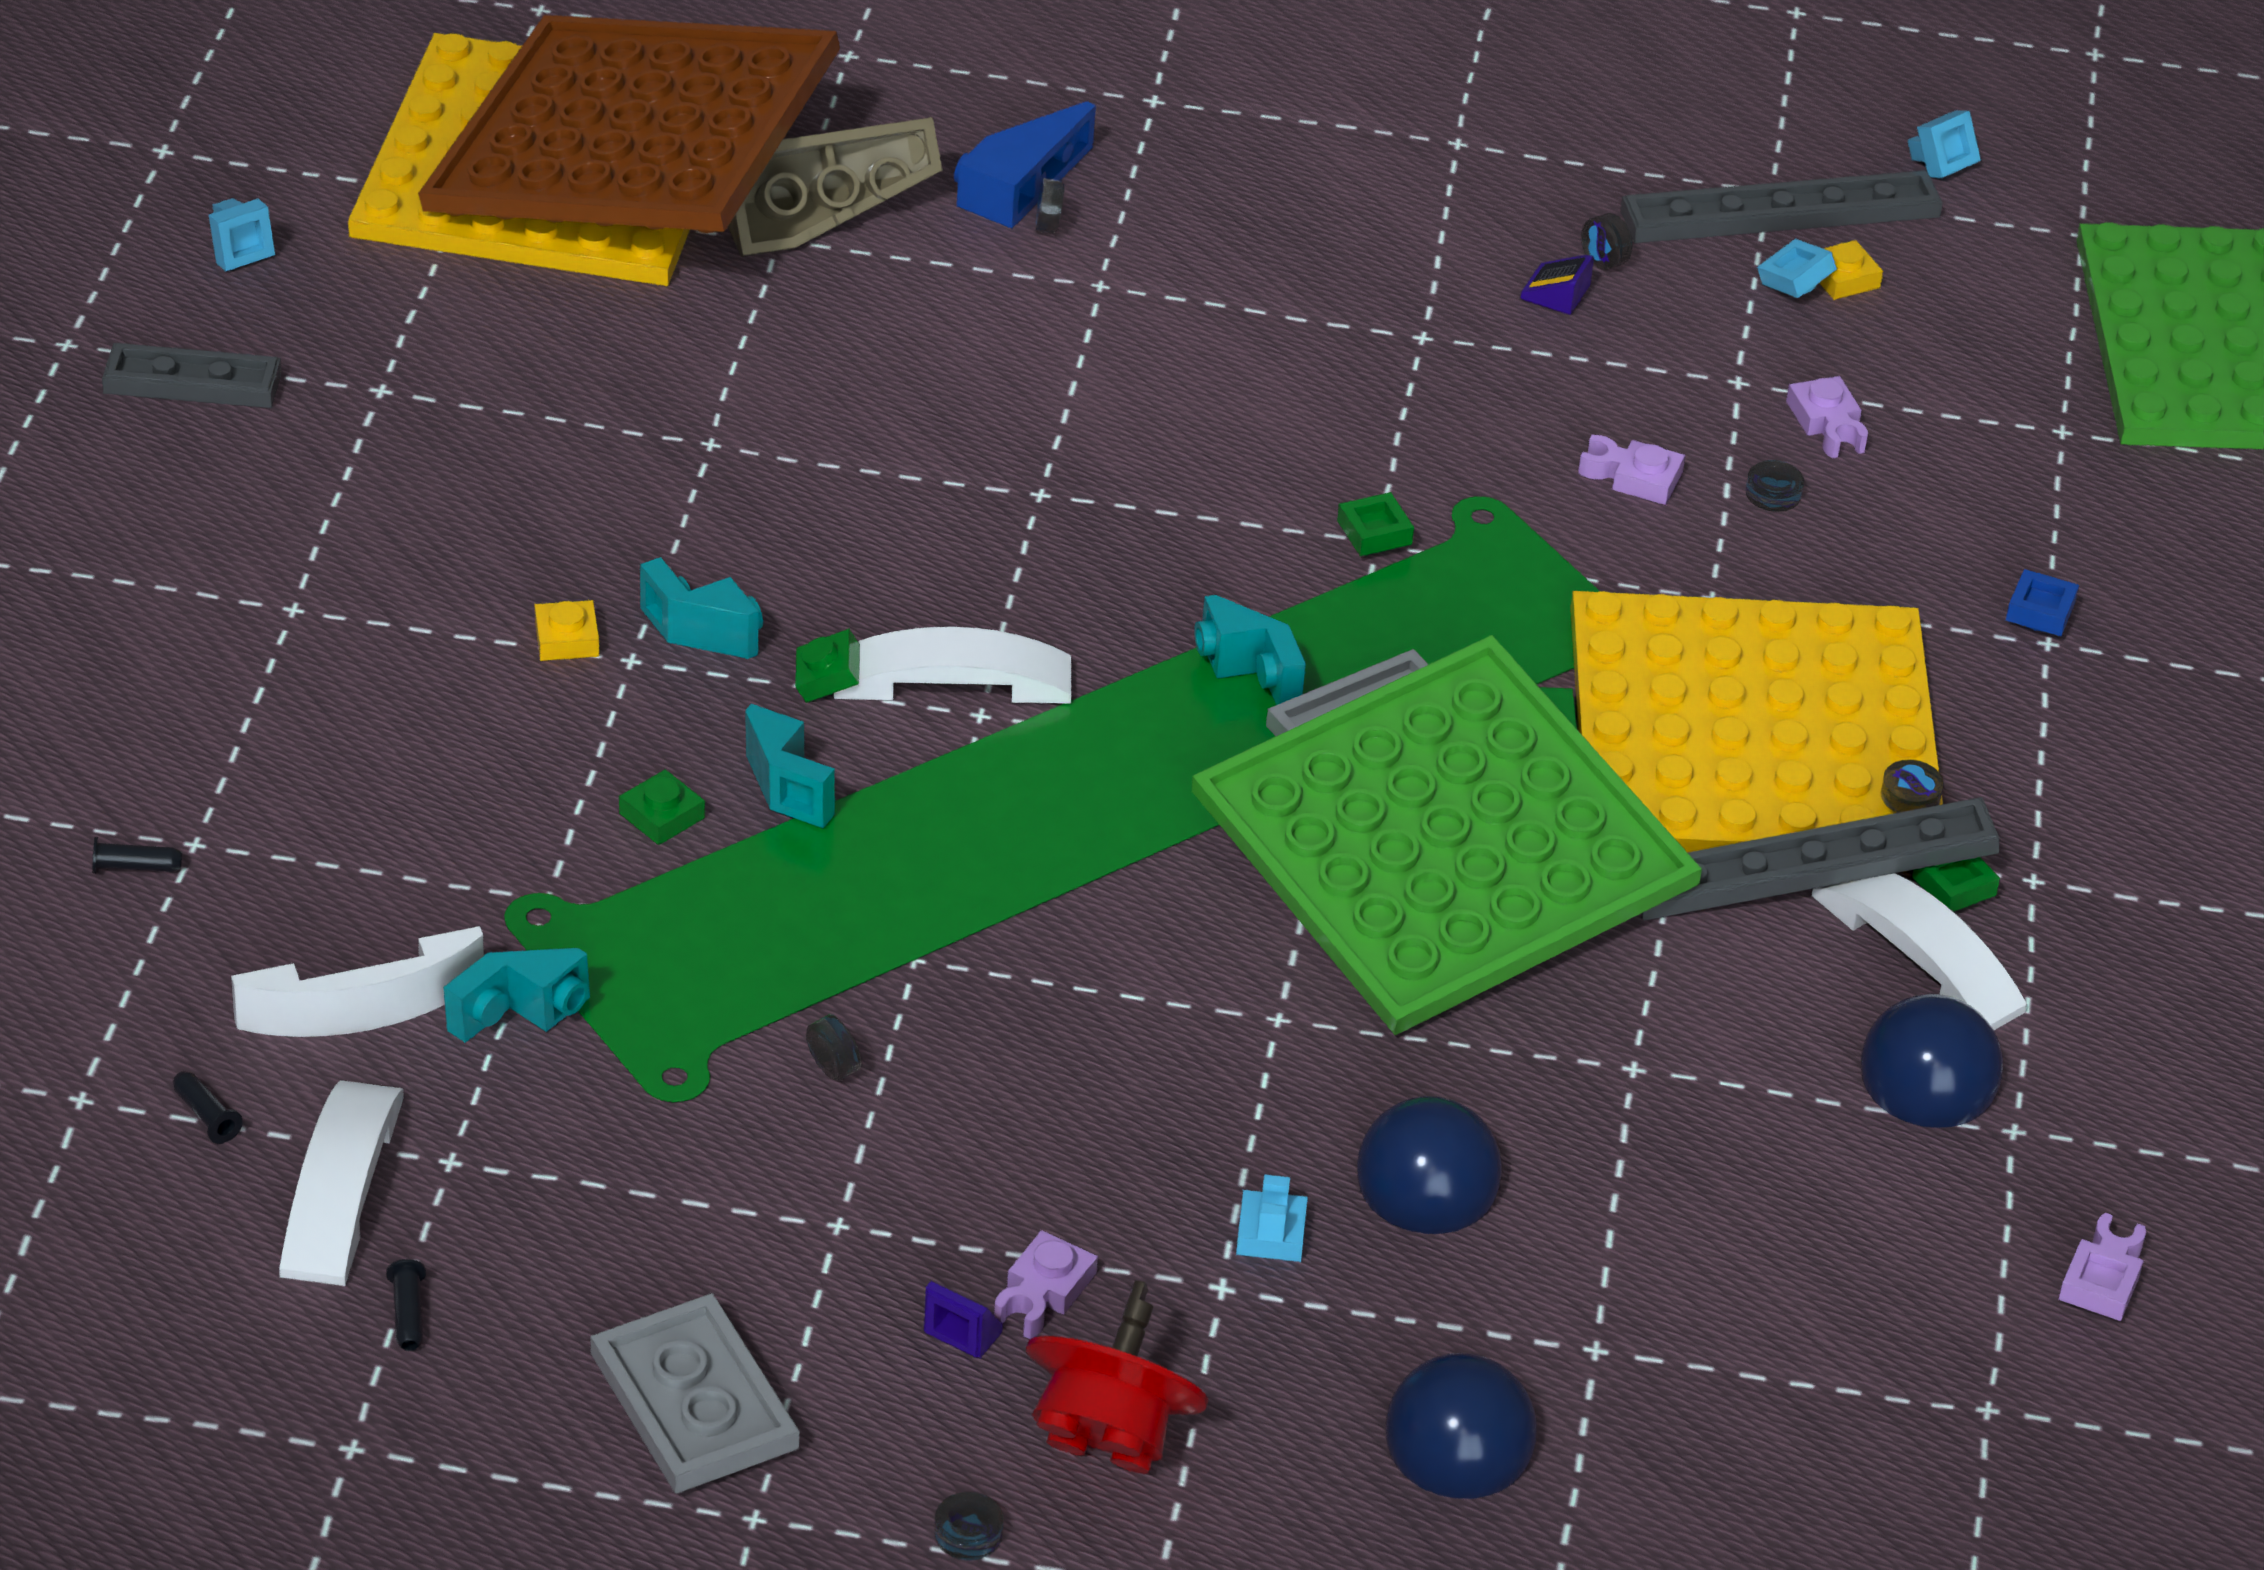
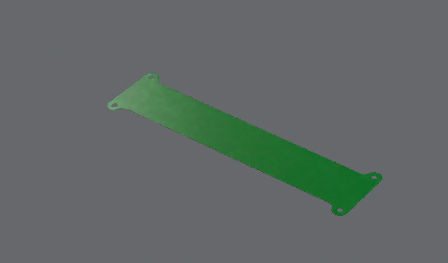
(1009, 815)

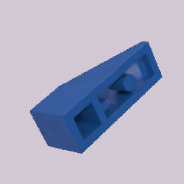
(1007, 168)

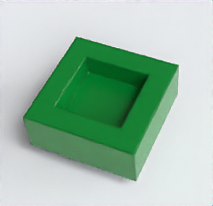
(1375, 524)
(827, 665)
(661, 807)
(1959, 882)

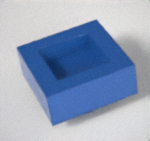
(2042, 602)

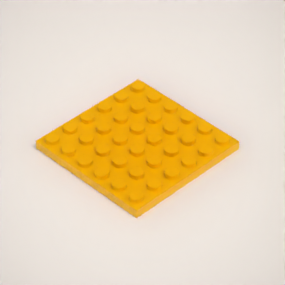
(435, 110)
(1750, 709)

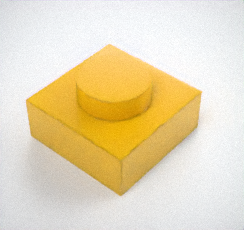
(1854, 272)
(566, 630)

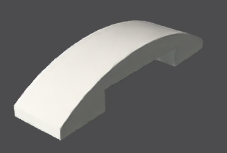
(961, 657)
(1931, 938)
(353, 1000)
(336, 1180)

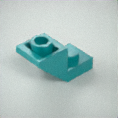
(705, 618)
(1248, 643)
(785, 776)
(533, 983)

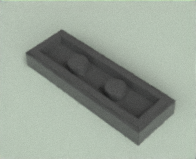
(192, 375)

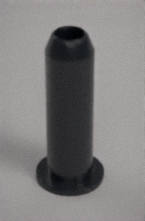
(135, 857)
(221, 1123)
(406, 1280)

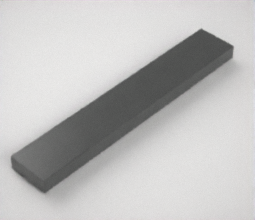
(1780, 206)
(1836, 855)

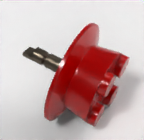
(1110, 1394)

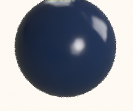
(1932, 1061)
(1429, 1166)
(1461, 1426)

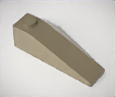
(830, 179)

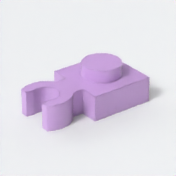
(1828, 409)
(1637, 471)
(2104, 1271)
(1045, 1276)

